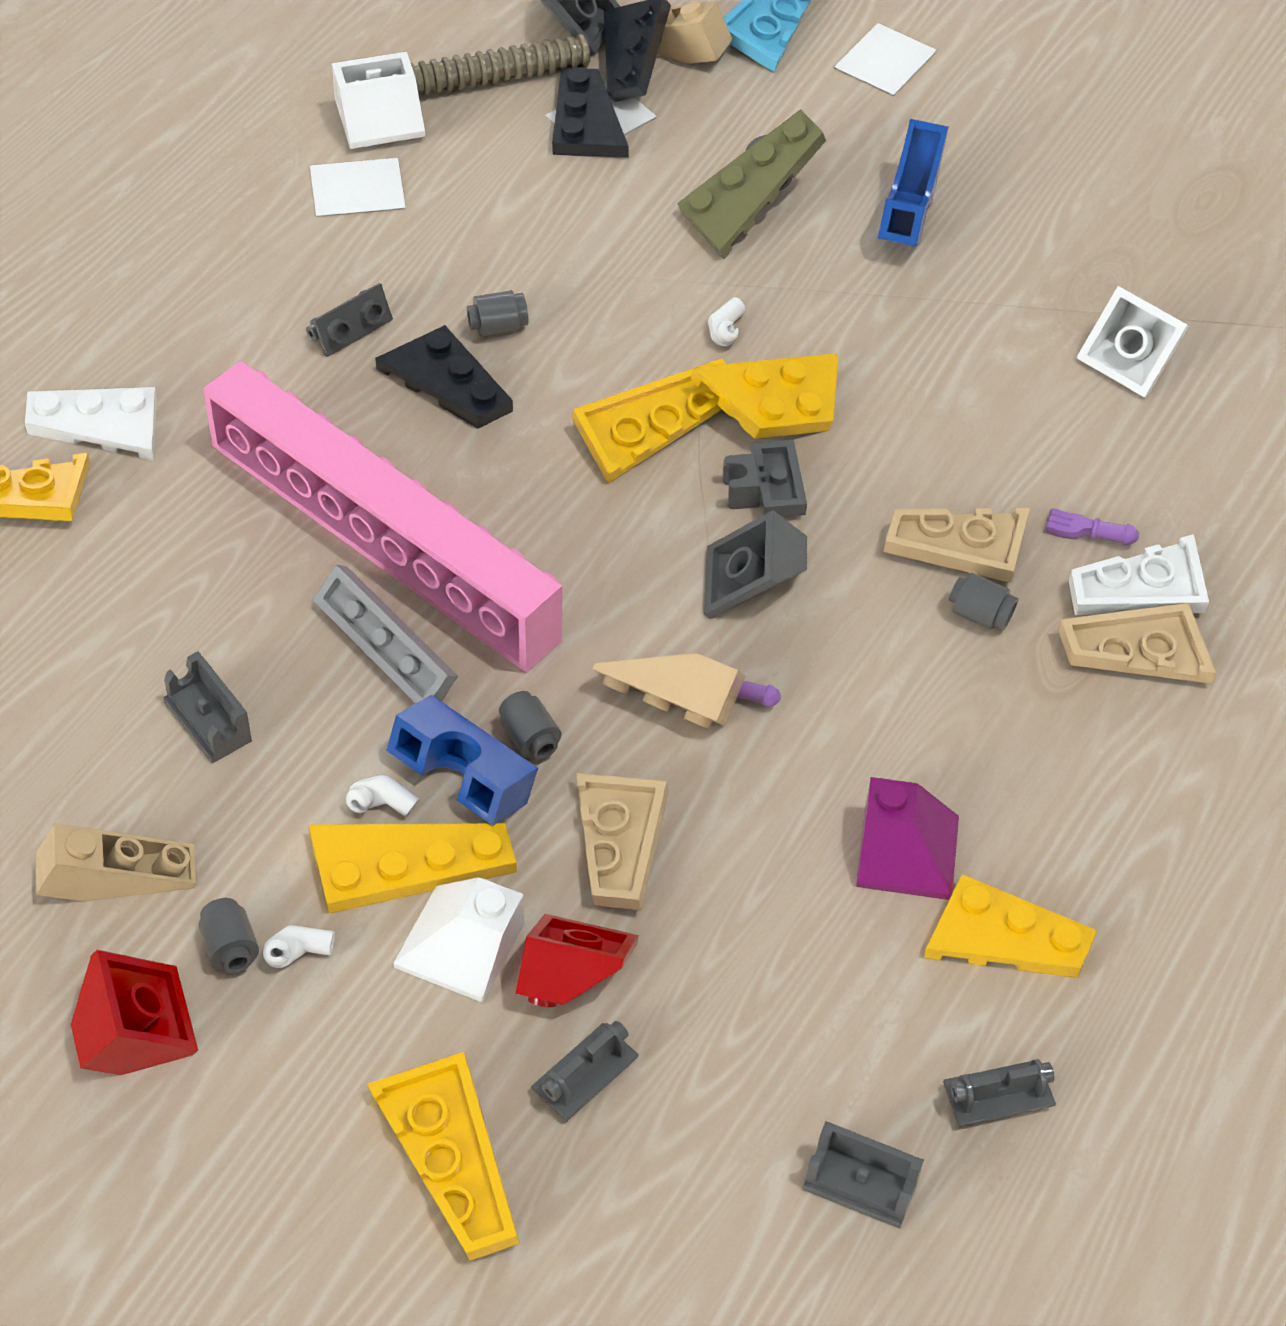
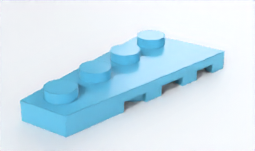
(765, 28)

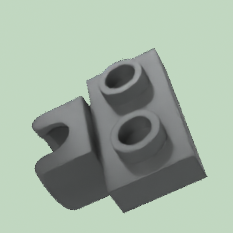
(767, 477)

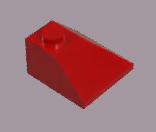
(569, 958)
(130, 1015)

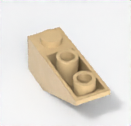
(695, 33)
(684, 680)
(108, 864)

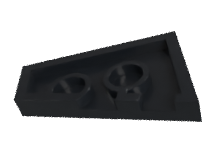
(632, 46)
(586, 117)
(450, 374)

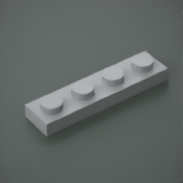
(383, 636)

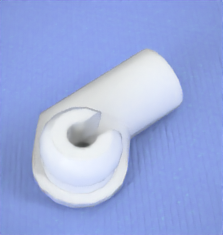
(722, 320)
(379, 791)
(296, 941)

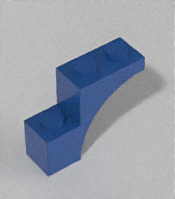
(914, 183)

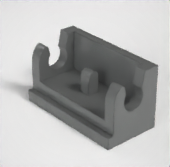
(207, 709)
(863, 1174)

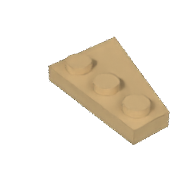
(965, 542)
(621, 835)

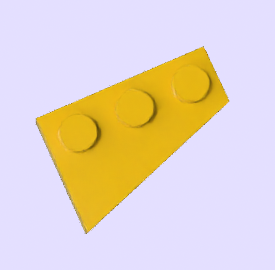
(1005, 929)

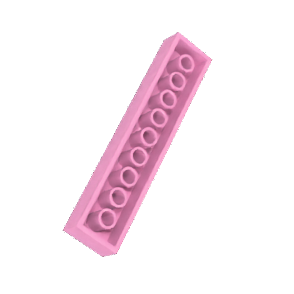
(386, 516)

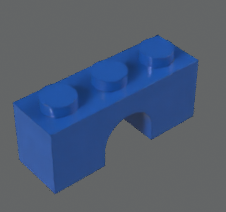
(437, 736)

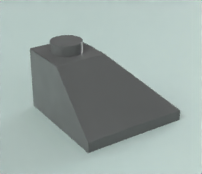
(582, 17)
(752, 562)

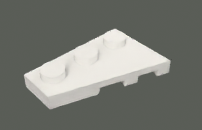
(100, 416)
(1142, 581)

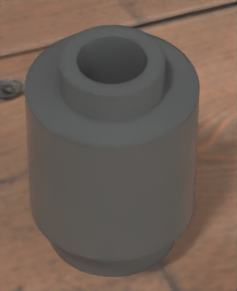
(497, 313)
(983, 601)
(529, 725)
(228, 935)

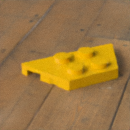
(775, 394)

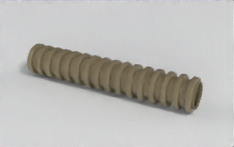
(501, 64)

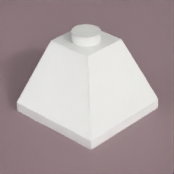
(1132, 341)
(463, 936)

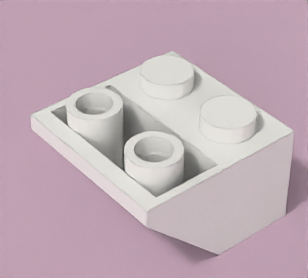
(378, 100)

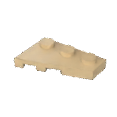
(1140, 641)

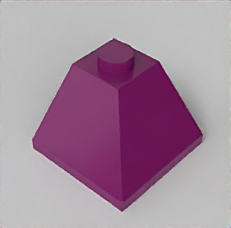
(907, 841)

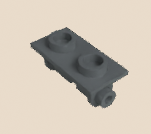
(351, 320)
(586, 1069)
(1000, 1092)

